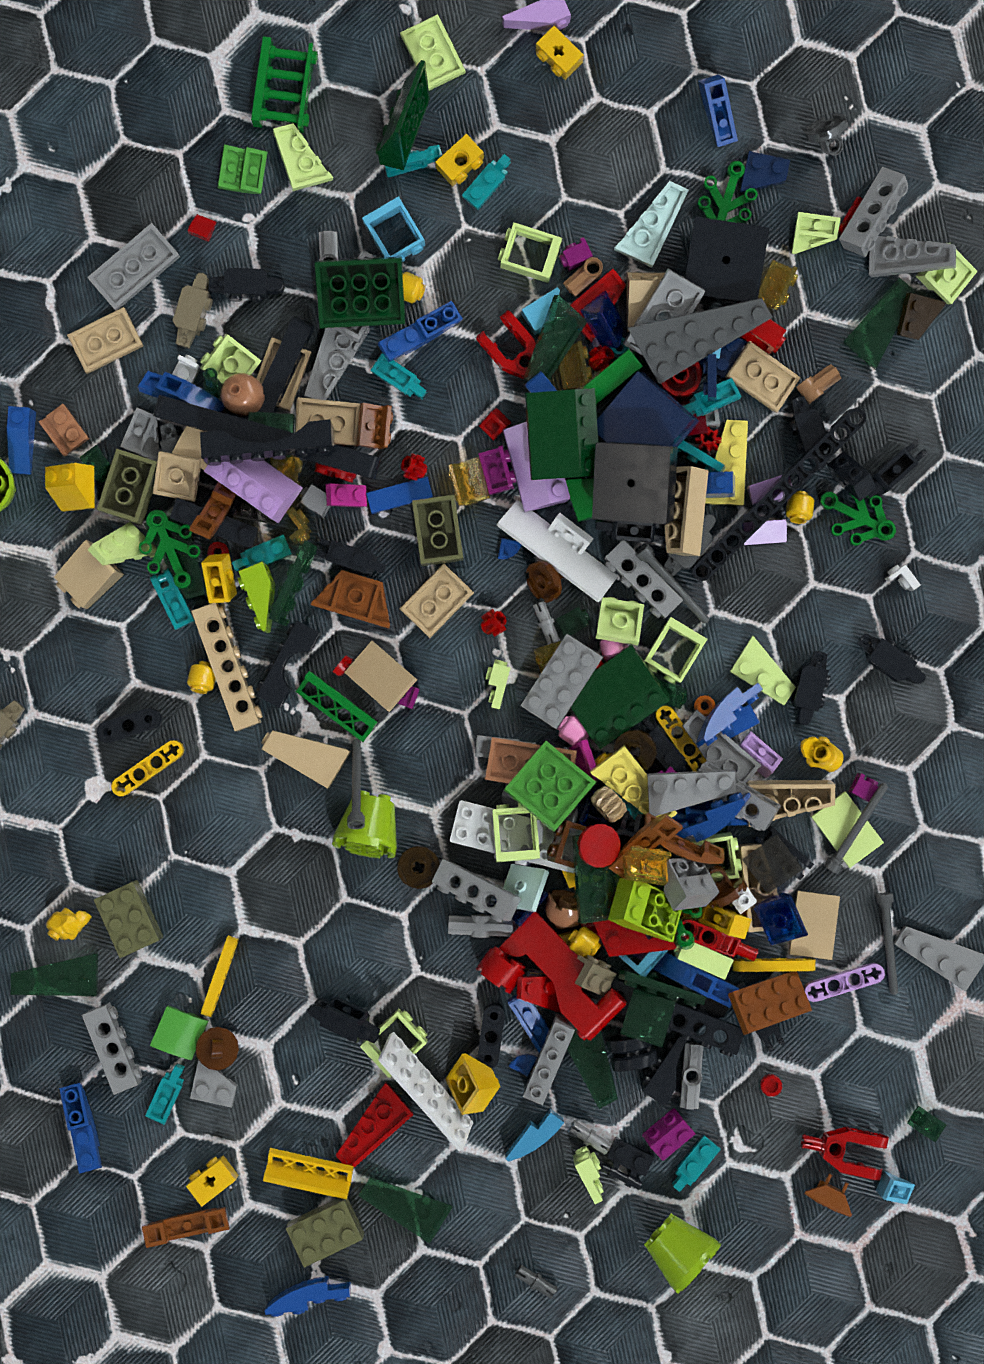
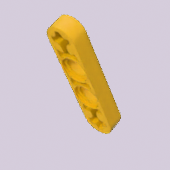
(681, 742)
(149, 770)
(774, 964)
(219, 976)

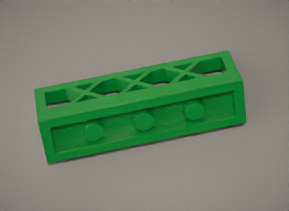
(340, 699)

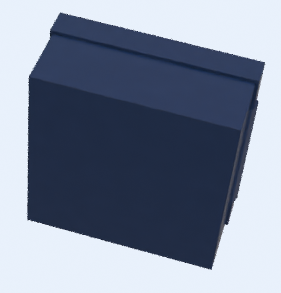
(645, 415)

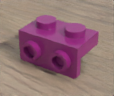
(496, 470)
(668, 1134)

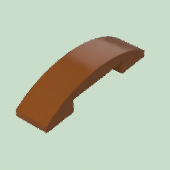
(214, 512)
(648, 837)
(705, 853)
(185, 1225)

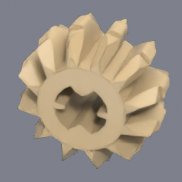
(608, 804)

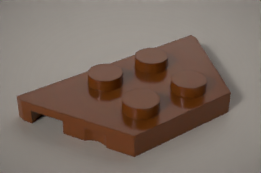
(355, 598)

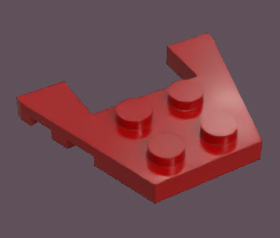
(625, 941)

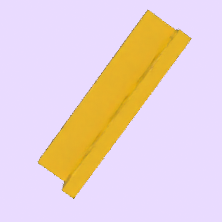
(308, 1176)

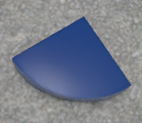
(508, 548)
(523, 1063)

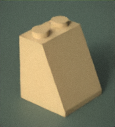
(639, 290)
(86, 577)

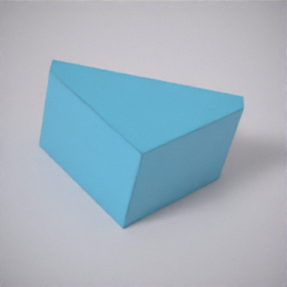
(894, 1188)

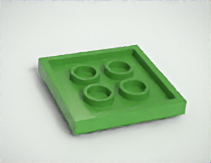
(550, 786)

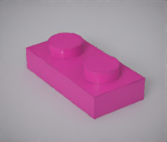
(346, 495)
(584, 758)

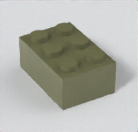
(128, 487)
(437, 530)
(128, 919)
(324, 1231)

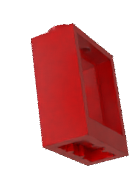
(766, 336)

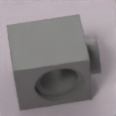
(314, 500)

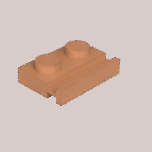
(64, 430)

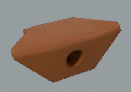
(830, 1196)

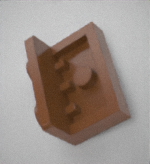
(374, 426)

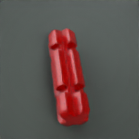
(850, 213)

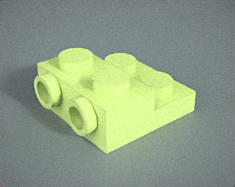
(949, 282)
(229, 358)
(619, 621)
(497, 677)
(588, 1169)

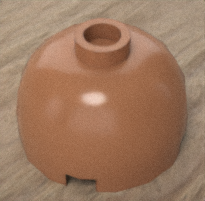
(242, 394)
(562, 909)

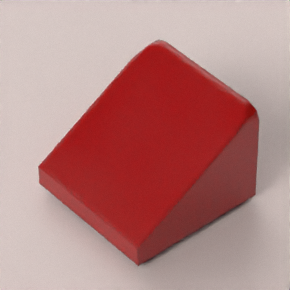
(202, 227)
(495, 424)

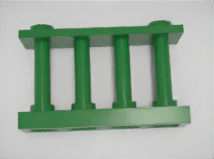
(264, 93)

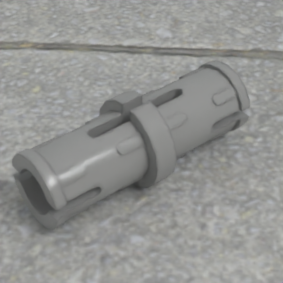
(546, 623)
(589, 1137)

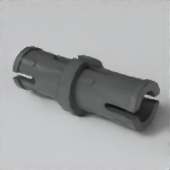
(535, 1281)

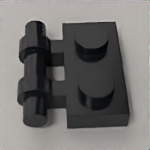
(630, 1157)

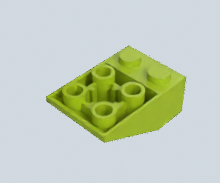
(261, 592)
(644, 910)

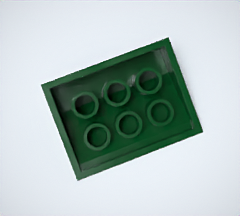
(405, 119)
(360, 292)
(561, 433)
(618, 697)

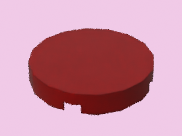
(599, 845)

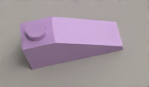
(539, 16)

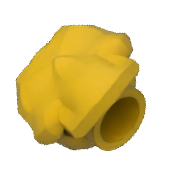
(821, 753)
(66, 924)

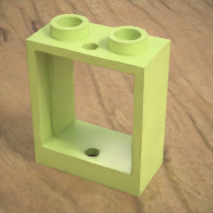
(524, 231)
(684, 631)
(732, 845)
(516, 855)
(704, 959)
(374, 1053)

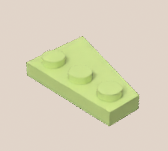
(300, 162)
(120, 545)
(757, 666)

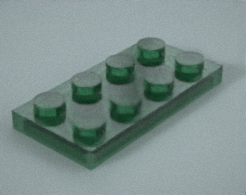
(593, 888)

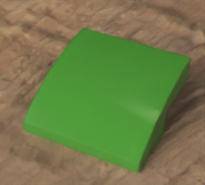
(242, 169)
(179, 1032)

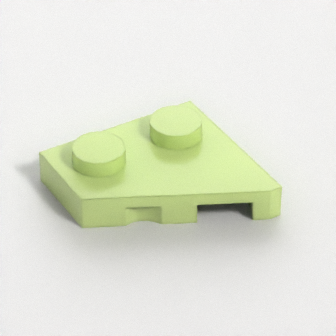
(813, 231)

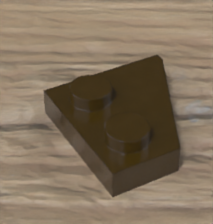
(918, 315)

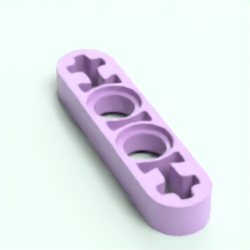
(844, 985)

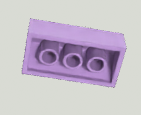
(258, 485)
(533, 493)

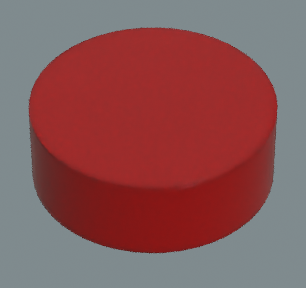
(771, 1085)

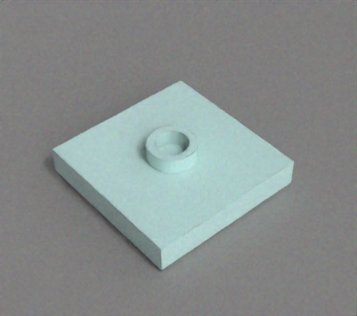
(527, 884)

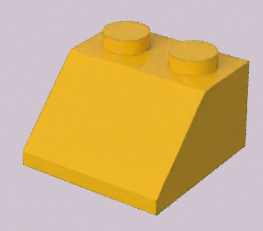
(71, 486)
(472, 1084)

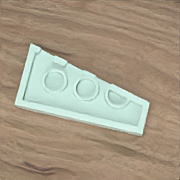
(651, 230)

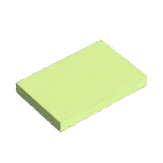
(432, 44)
(838, 821)

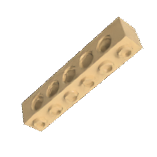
(203, 617)

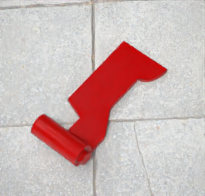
(562, 967)

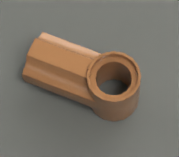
(582, 278)
(815, 386)

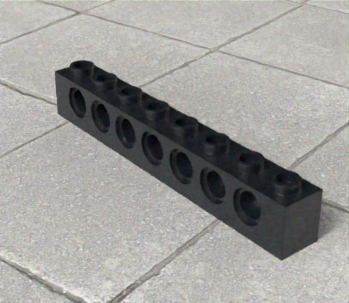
(692, 1016)

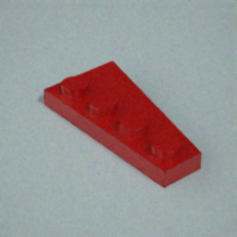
(377, 1123)

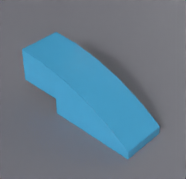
(535, 1135)

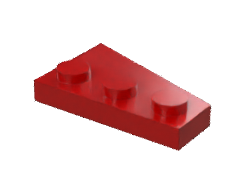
(611, 284)
(538, 991)

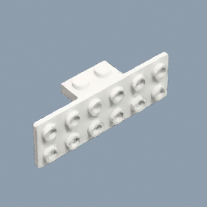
(561, 546)
(475, 829)
(425, 1091)

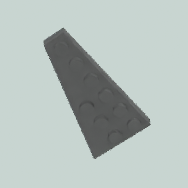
(686, 339)

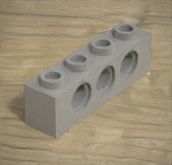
(885, 182)
(670, 598)
(766, 807)
(505, 901)
(549, 1059)
(117, 1080)

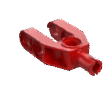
(521, 334)
(719, 941)
(840, 1137)

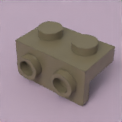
(595, 975)

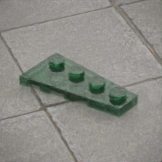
(876, 330)
(63, 978)
(594, 1067)

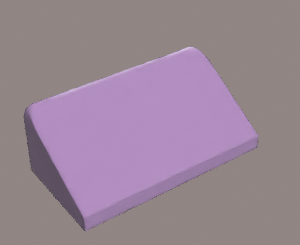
(757, 490)
(770, 532)
(761, 753)

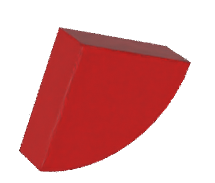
(343, 665)

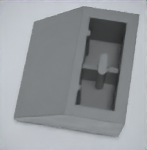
(689, 884)

